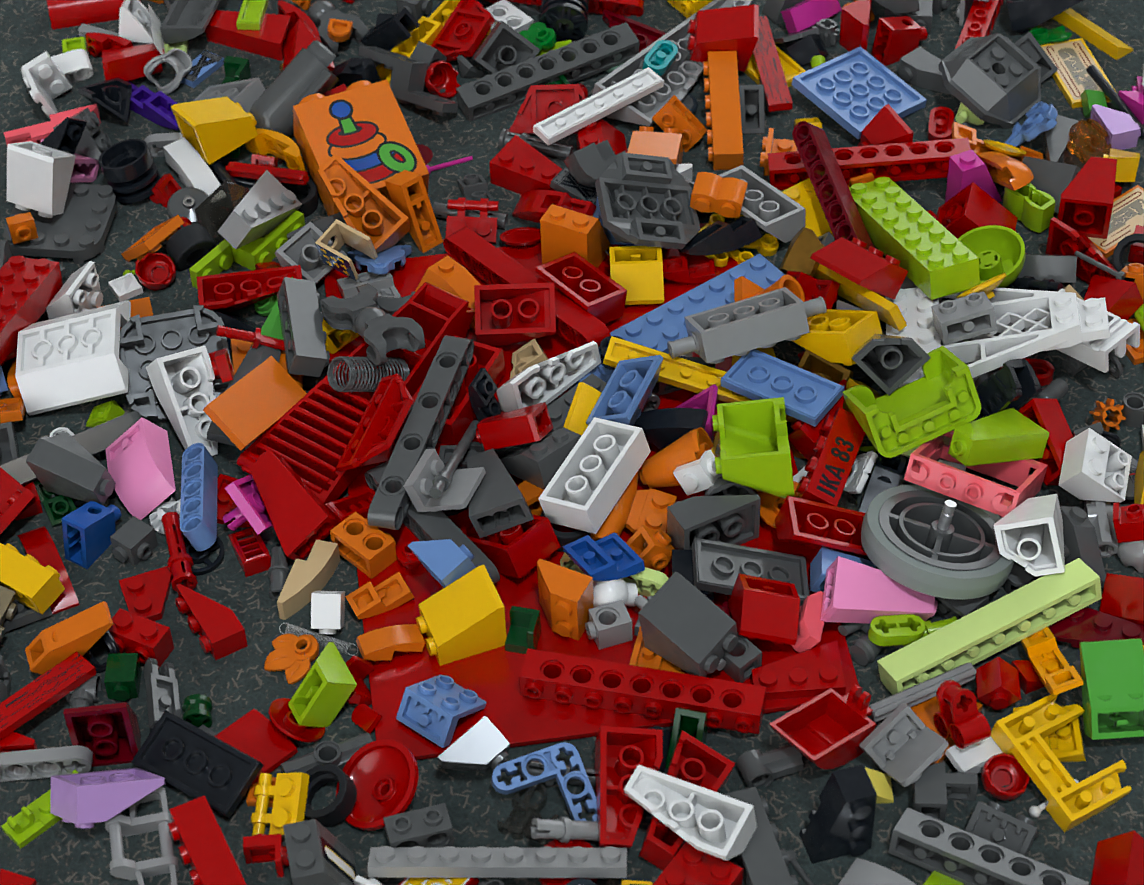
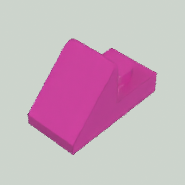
(1135, 99)

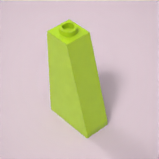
(998, 439)

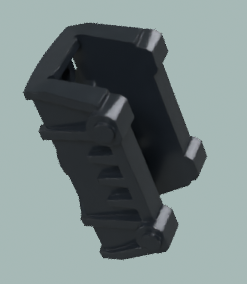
(1008, 388)

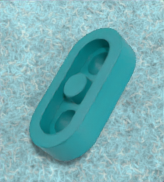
(660, 56)

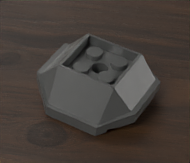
(992, 79)
(646, 202)

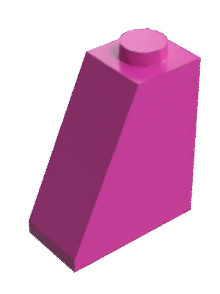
(964, 170)

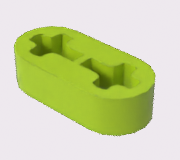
(896, 629)

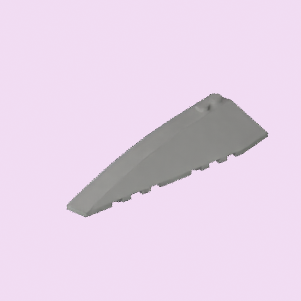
(677, 79)

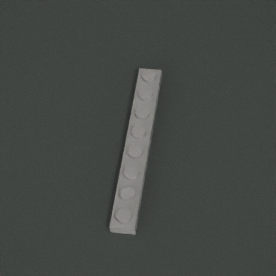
(497, 862)

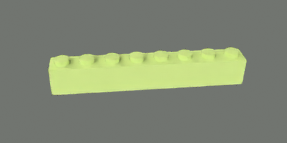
(992, 627)

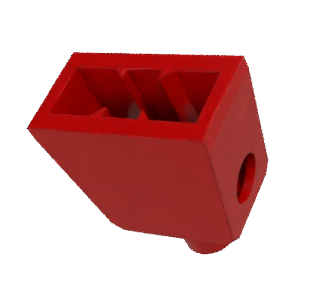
(896, 38)

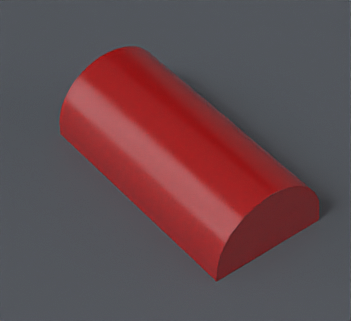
(76, 12)

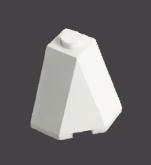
(1033, 535)

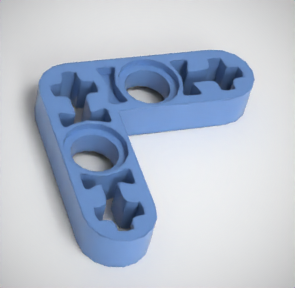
(552, 770)

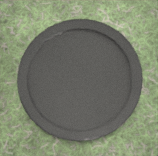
(184, 203)

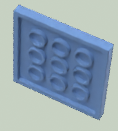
(856, 89)

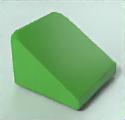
(1090, 98)

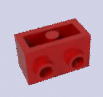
(141, 636)

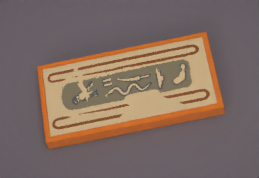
(1126, 214)

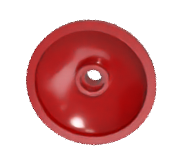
(384, 781)

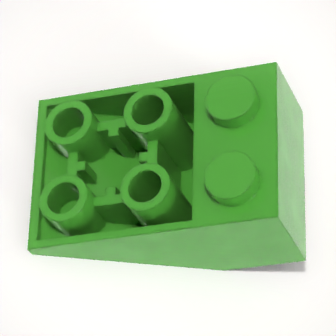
(1113, 688)

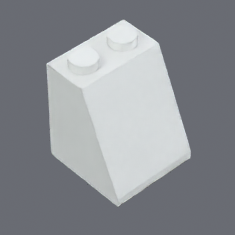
(38, 177)

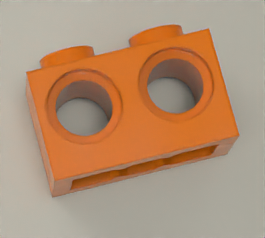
(364, 545)

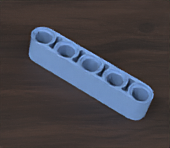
(199, 497)

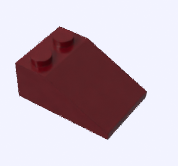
(106, 730)

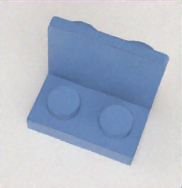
(435, 707)

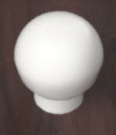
(614, 590)

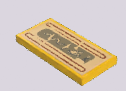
(1072, 60)

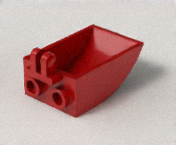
(828, 727)

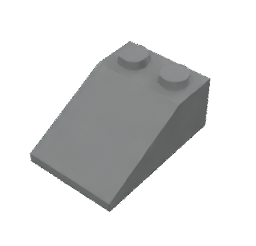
(243, 92)

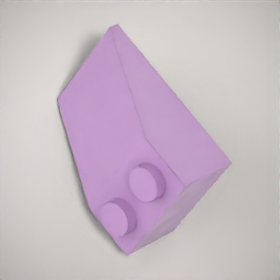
(99, 794)

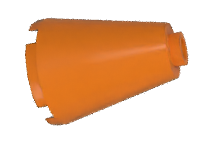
(659, 469)

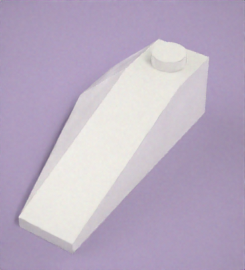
(548, 378)
(184, 389)
(696, 814)

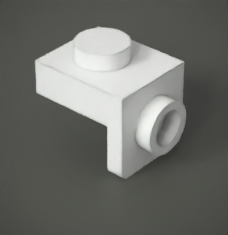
(697, 474)

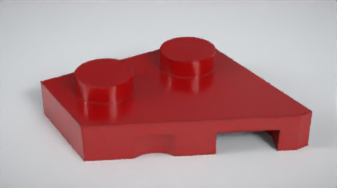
(147, 592)

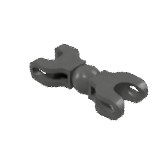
(377, 328)

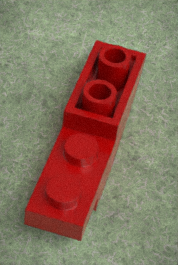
(535, 203)

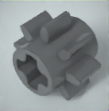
(828, 32)

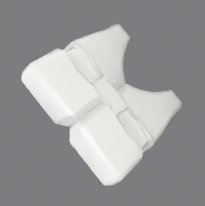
(862, 466)

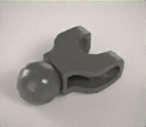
(320, 14)

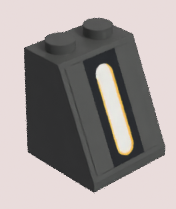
(317, 855)

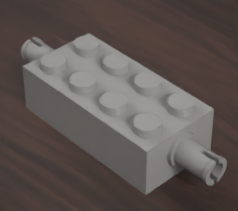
(746, 325)

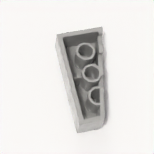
(259, 211)

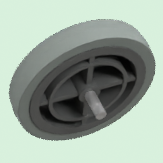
(934, 543)

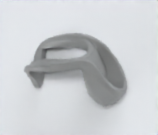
(178, 59)

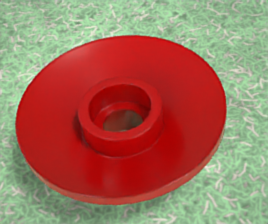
(285, 721)

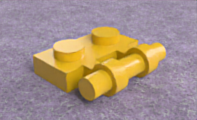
(288, 802)

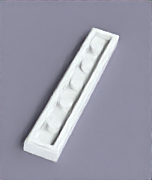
(598, 106)

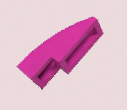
(808, 13)

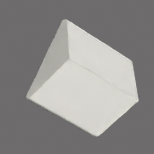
(135, 22)

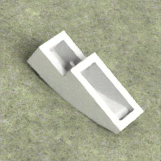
(190, 166)

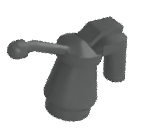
(862, 650)

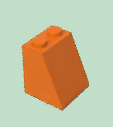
(569, 232)

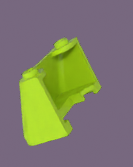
(919, 409)
(755, 445)

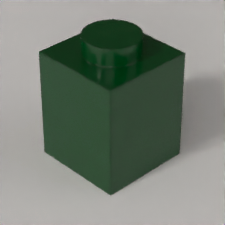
(123, 676)

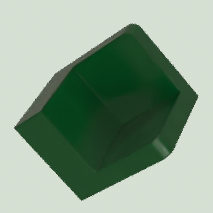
(236, 69)
(524, 630)

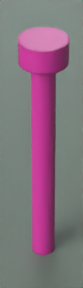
(448, 164)

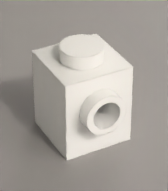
(327, 611)

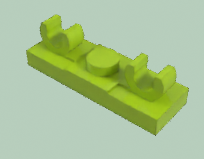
(31, 820)

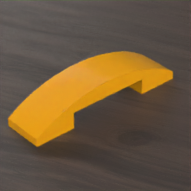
(277, 145)
(1050, 663)

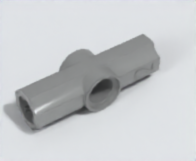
(1101, 516)

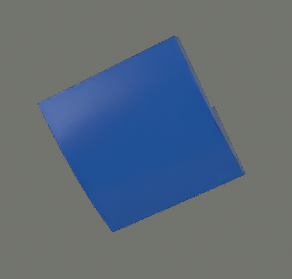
(605, 558)

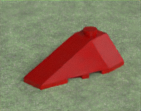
(240, 289)

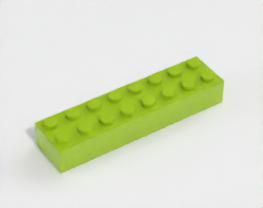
(907, 232)

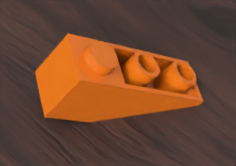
(67, 637)

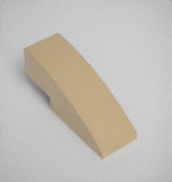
(308, 577)

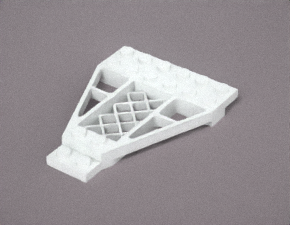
(1070, 322)

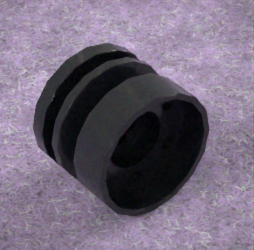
(566, 18)
(129, 170)

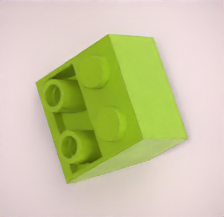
(323, 690)

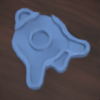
(1039, 119)
(384, 262)

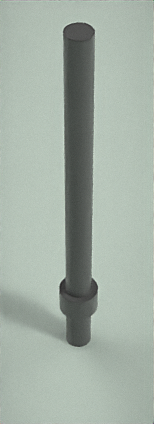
(444, 478)

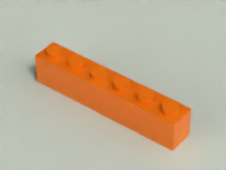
(724, 110)

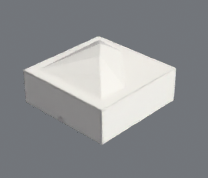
(125, 287)

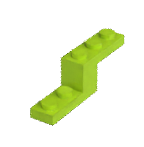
(249, 255)

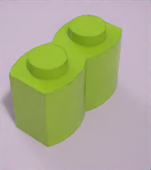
(1030, 206)

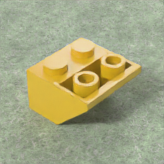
(639, 272)

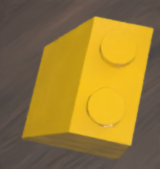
(214, 126)
(463, 618)

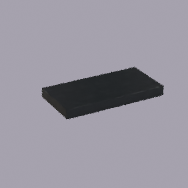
(197, 763)

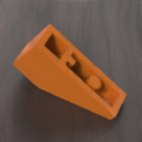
(411, 198)

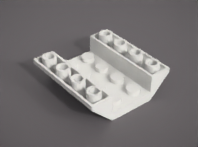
(72, 359)

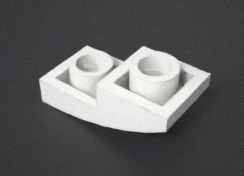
(972, 759)

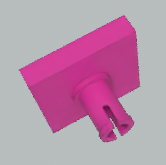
(249, 506)

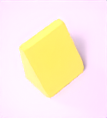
(882, 786)

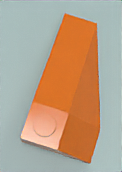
(363, 204)
(453, 278)

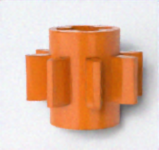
(1115, 415)

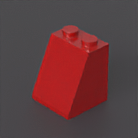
(724, 30)
(1090, 198)
(973, 209)

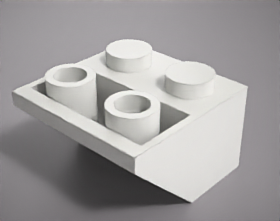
(78, 293)
(1095, 468)

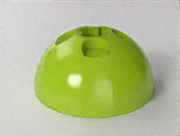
(998, 252)

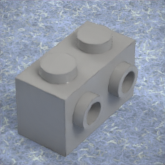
(964, 318)

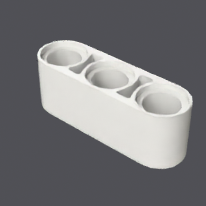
(73, 64)

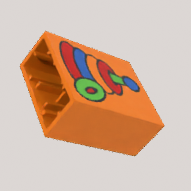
(363, 130)

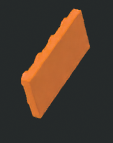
(254, 403)

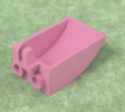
(141, 467)

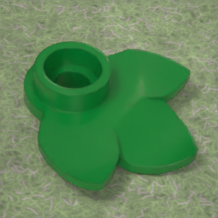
(540, 35)
(1045, 36)

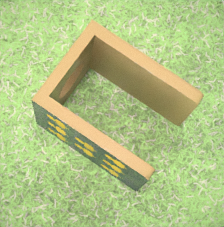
(343, 235)

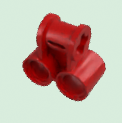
(959, 715)

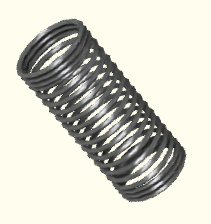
(355, 374)

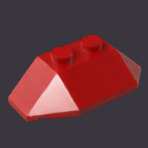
(379, 426)

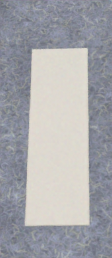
(156, 33)

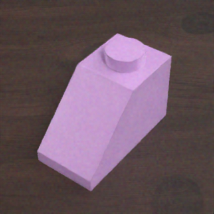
(1120, 127)

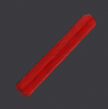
(254, 171)

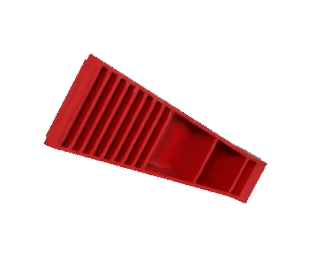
(323, 421)

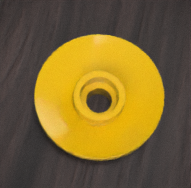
(987, 286)

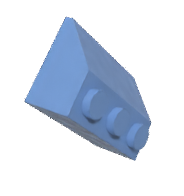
(627, 390)

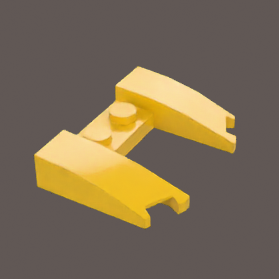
(1068, 801)

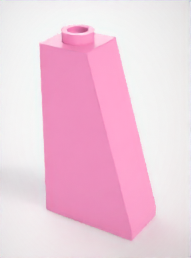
(862, 592)

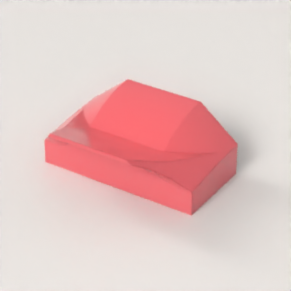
(809, 623)

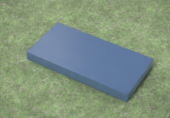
(767, 377)

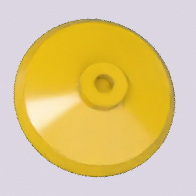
(1004, 148)

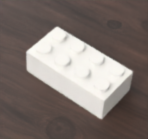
(594, 475)

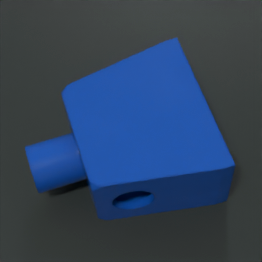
(88, 532)

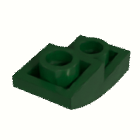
(54, 505)

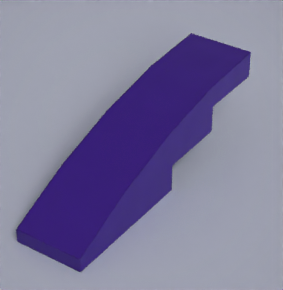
(153, 106)

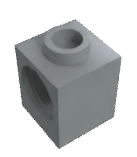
(609, 625)

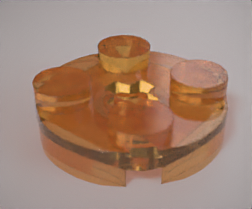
(1088, 140)

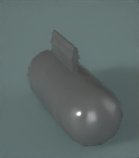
(301, 77)

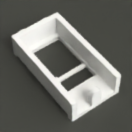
(1096, 352)

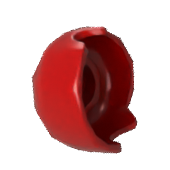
(441, 76)
(155, 271)
(1003, 771)

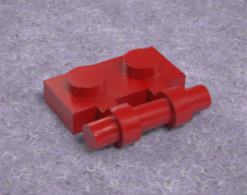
(483, 225)

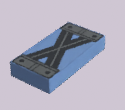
(202, 68)

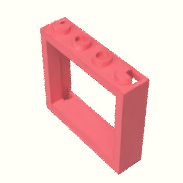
(974, 490)

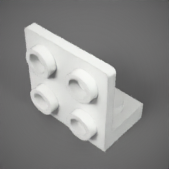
(45, 81)

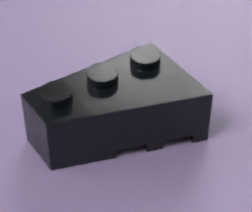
(844, 817)

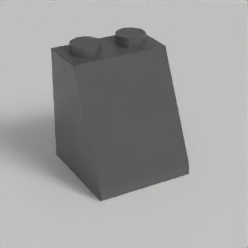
(687, 627)

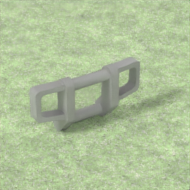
(133, 825)

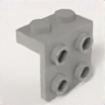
(903, 746)

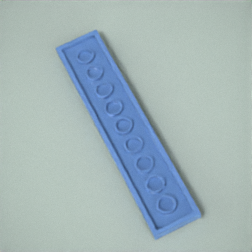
(668, 320)

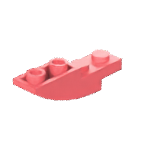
(41, 131)

